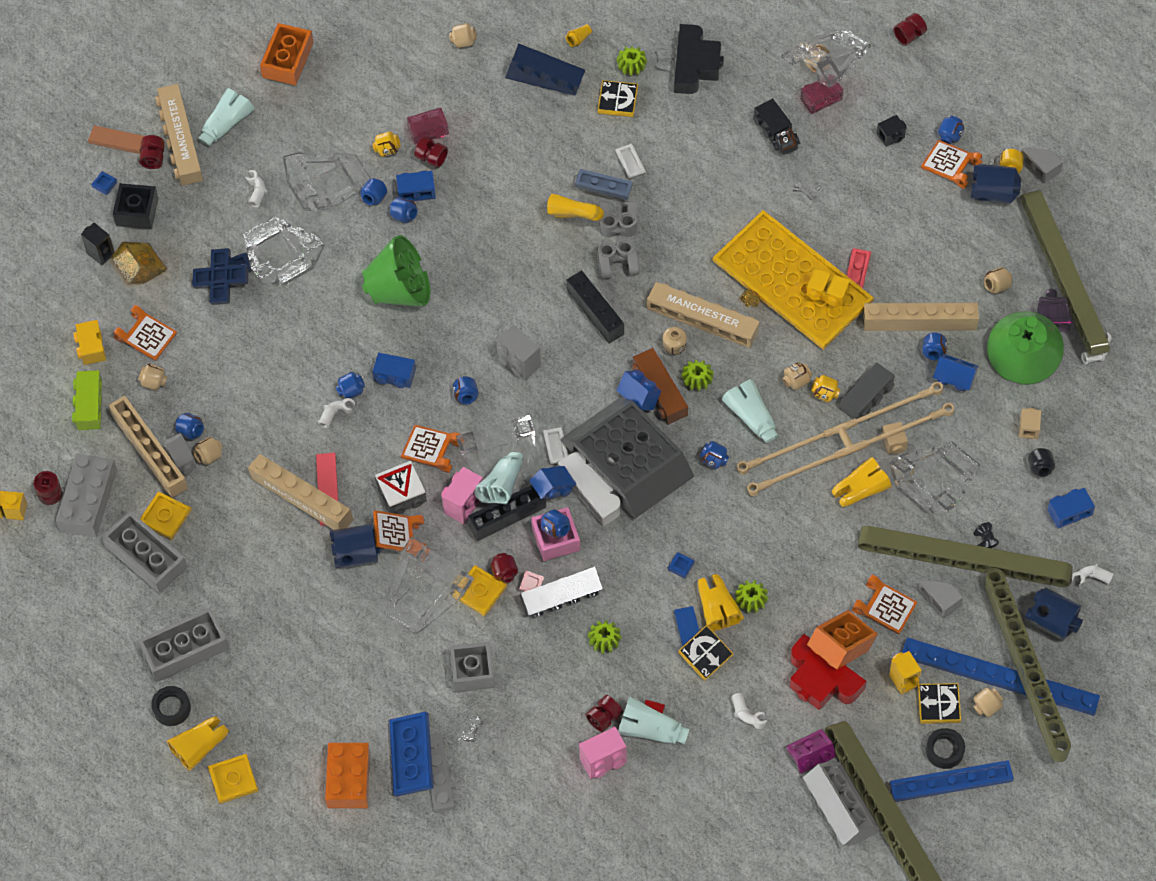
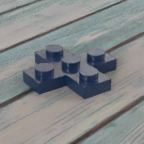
(220, 276)

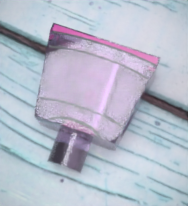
(1056, 310)

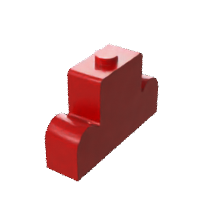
(819, 681)

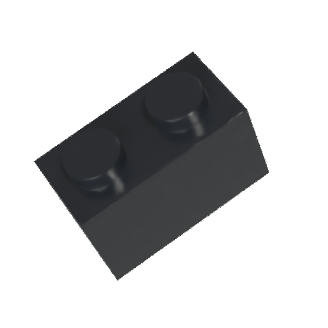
(771, 119)
(97, 243)

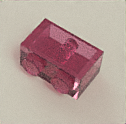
(819, 96)
(428, 124)

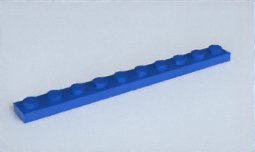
(996, 675)

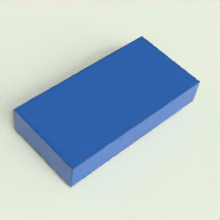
(686, 623)

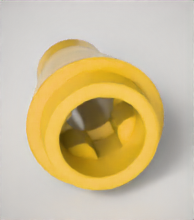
(578, 35)

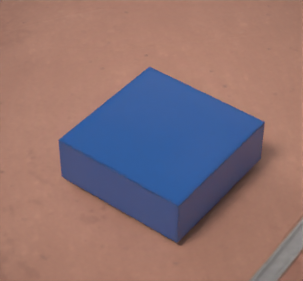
(104, 183)
(681, 565)

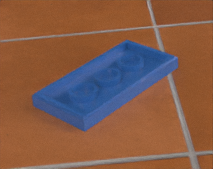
(411, 754)

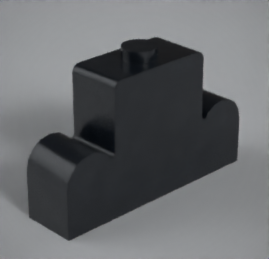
(695, 59)

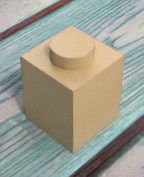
(1030, 423)
(895, 443)

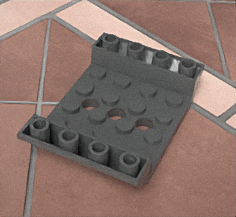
(639, 476)

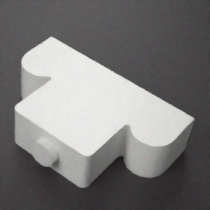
(593, 488)

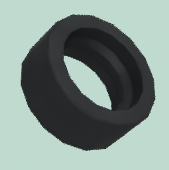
(170, 691)
(945, 733)

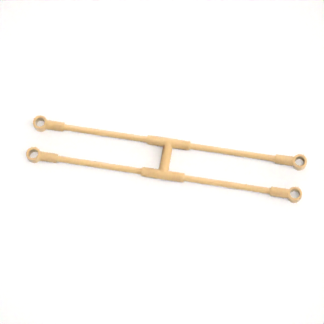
(841, 429)

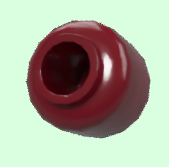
(504, 567)

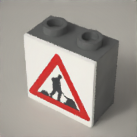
(401, 488)

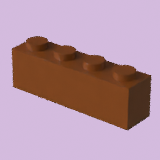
(670, 402)

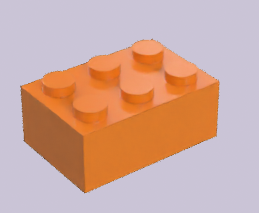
(286, 54)
(842, 639)
(347, 775)

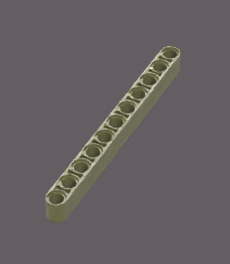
(1065, 273)
(964, 556)
(1027, 672)
(880, 803)

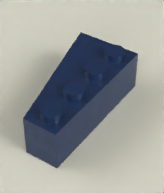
(544, 71)

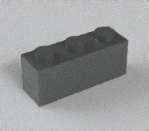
(867, 392)

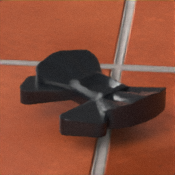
(985, 531)

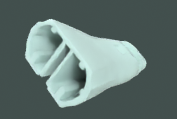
(227, 113)
(751, 409)
(500, 482)
(650, 724)

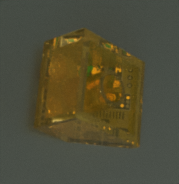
(138, 262)

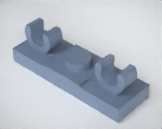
(603, 184)

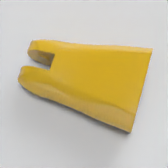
(567, 208)
(862, 483)
(718, 604)
(197, 742)

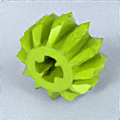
(631, 60)
(697, 375)
(757, 601)
(597, 640)

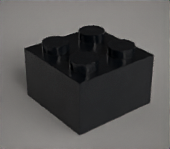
(135, 206)

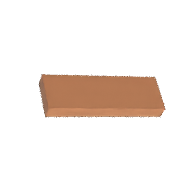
(115, 139)

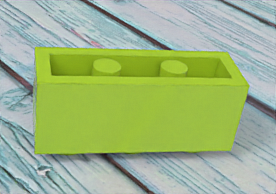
(87, 400)

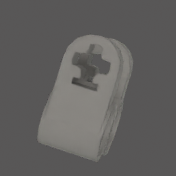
(618, 222)
(617, 254)

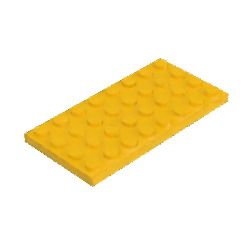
(779, 268)

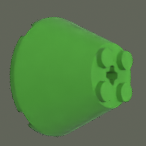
(397, 275)
(1025, 347)

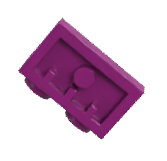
(811, 750)

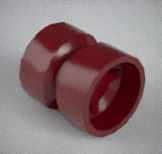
(910, 29)
(429, 151)
(152, 152)
(48, 488)
(605, 712)

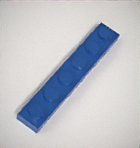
(951, 781)

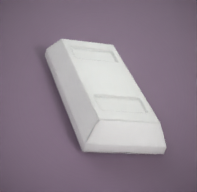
(630, 161)
(555, 448)

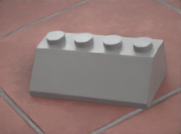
(841, 803)

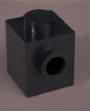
(891, 130)

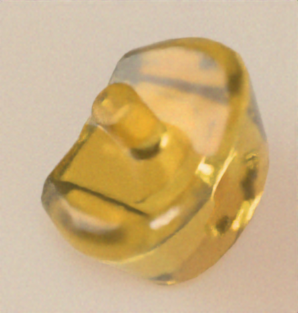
(751, 298)

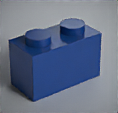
(416, 185)
(394, 370)
(955, 372)
(639, 389)
(553, 482)
(1070, 507)

